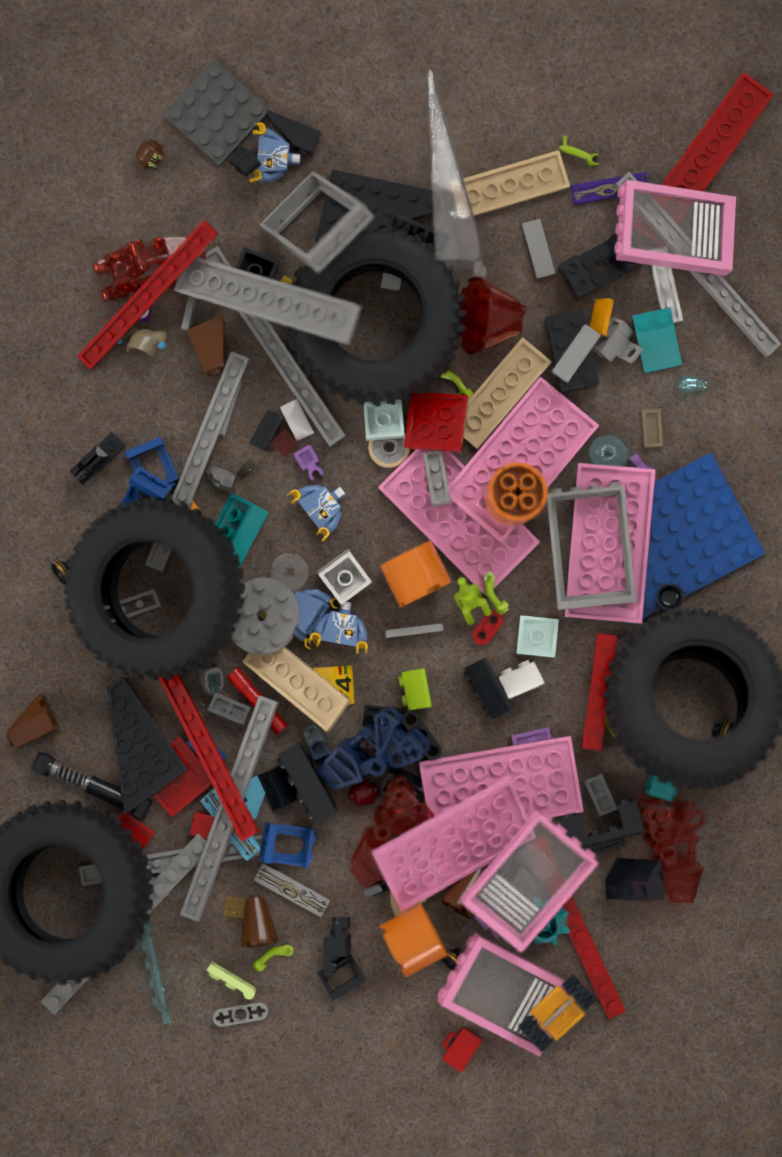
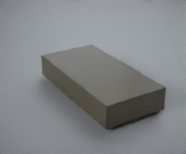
(652, 428)

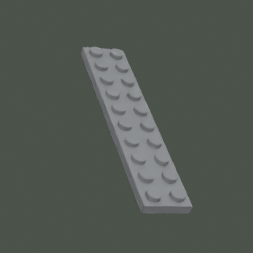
(269, 299)

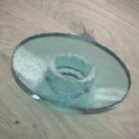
(611, 445)

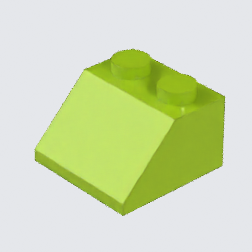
(415, 688)

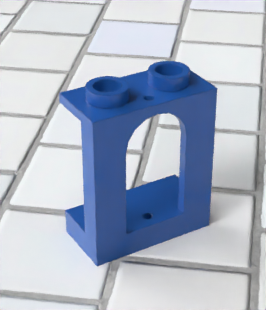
(158, 444)
(148, 484)
(302, 858)

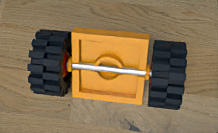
(557, 1013)

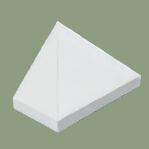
(296, 420)

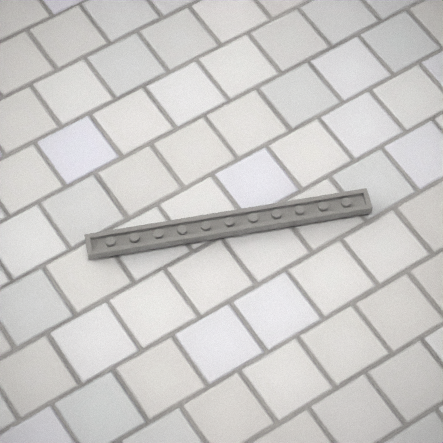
(732, 304)
(288, 368)
(203, 446)
(222, 826)
(162, 886)

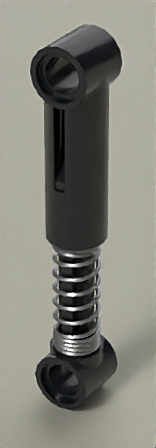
(94, 786)

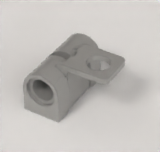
(617, 342)

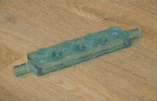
(156, 979)

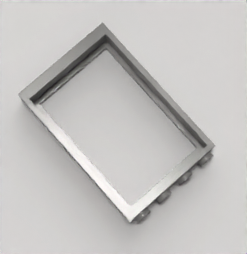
(336, 239)
(601, 598)

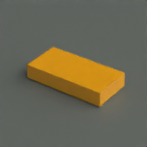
(601, 315)

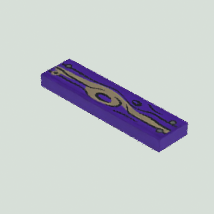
(600, 189)

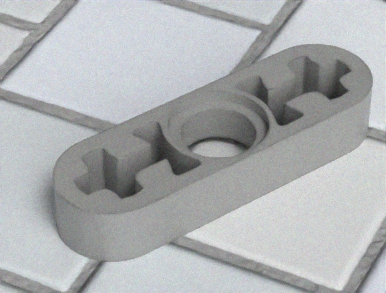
(225, 1011)

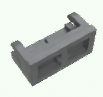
(228, 710)
(600, 794)

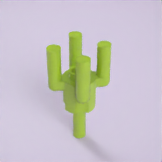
(469, 598)

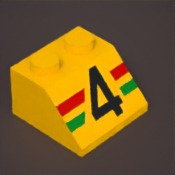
(340, 677)

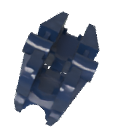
(351, 762)

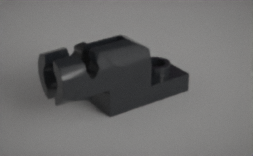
(98, 458)
(338, 945)

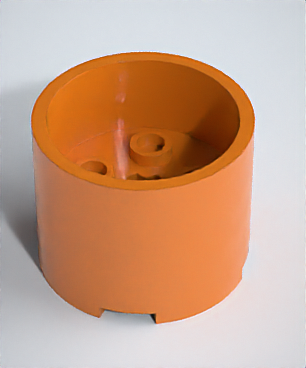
(504, 505)
(415, 574)
(413, 940)

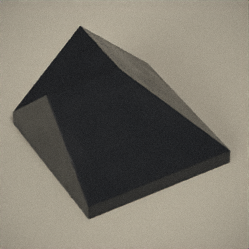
(257, 263)

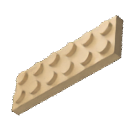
(516, 183)
(503, 390)
(300, 685)

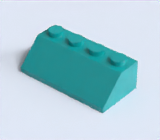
(241, 523)

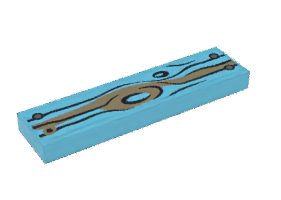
(248, 847)

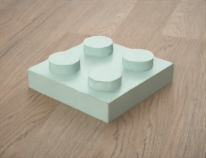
(383, 421)
(537, 636)

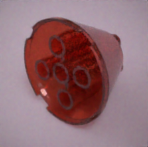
(490, 316)

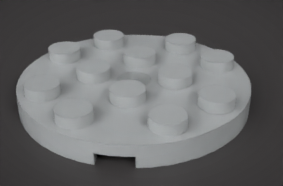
(280, 622)

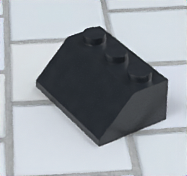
(487, 688)
(635, 880)

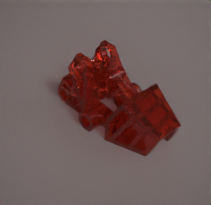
(132, 262)
(397, 818)
(669, 828)

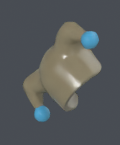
(144, 340)

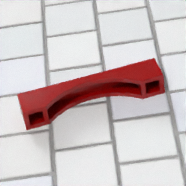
(595, 715)

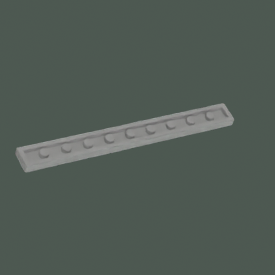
(159, 861)

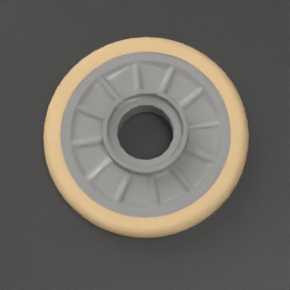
(388, 459)

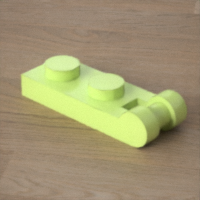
(232, 981)

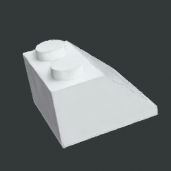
(344, 576)
(520, 679)

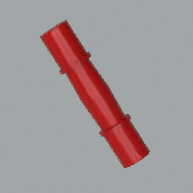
(245, 687)

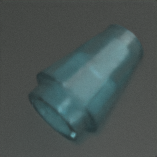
(691, 384)

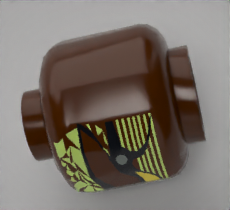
(149, 154)

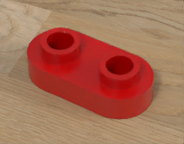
(487, 627)

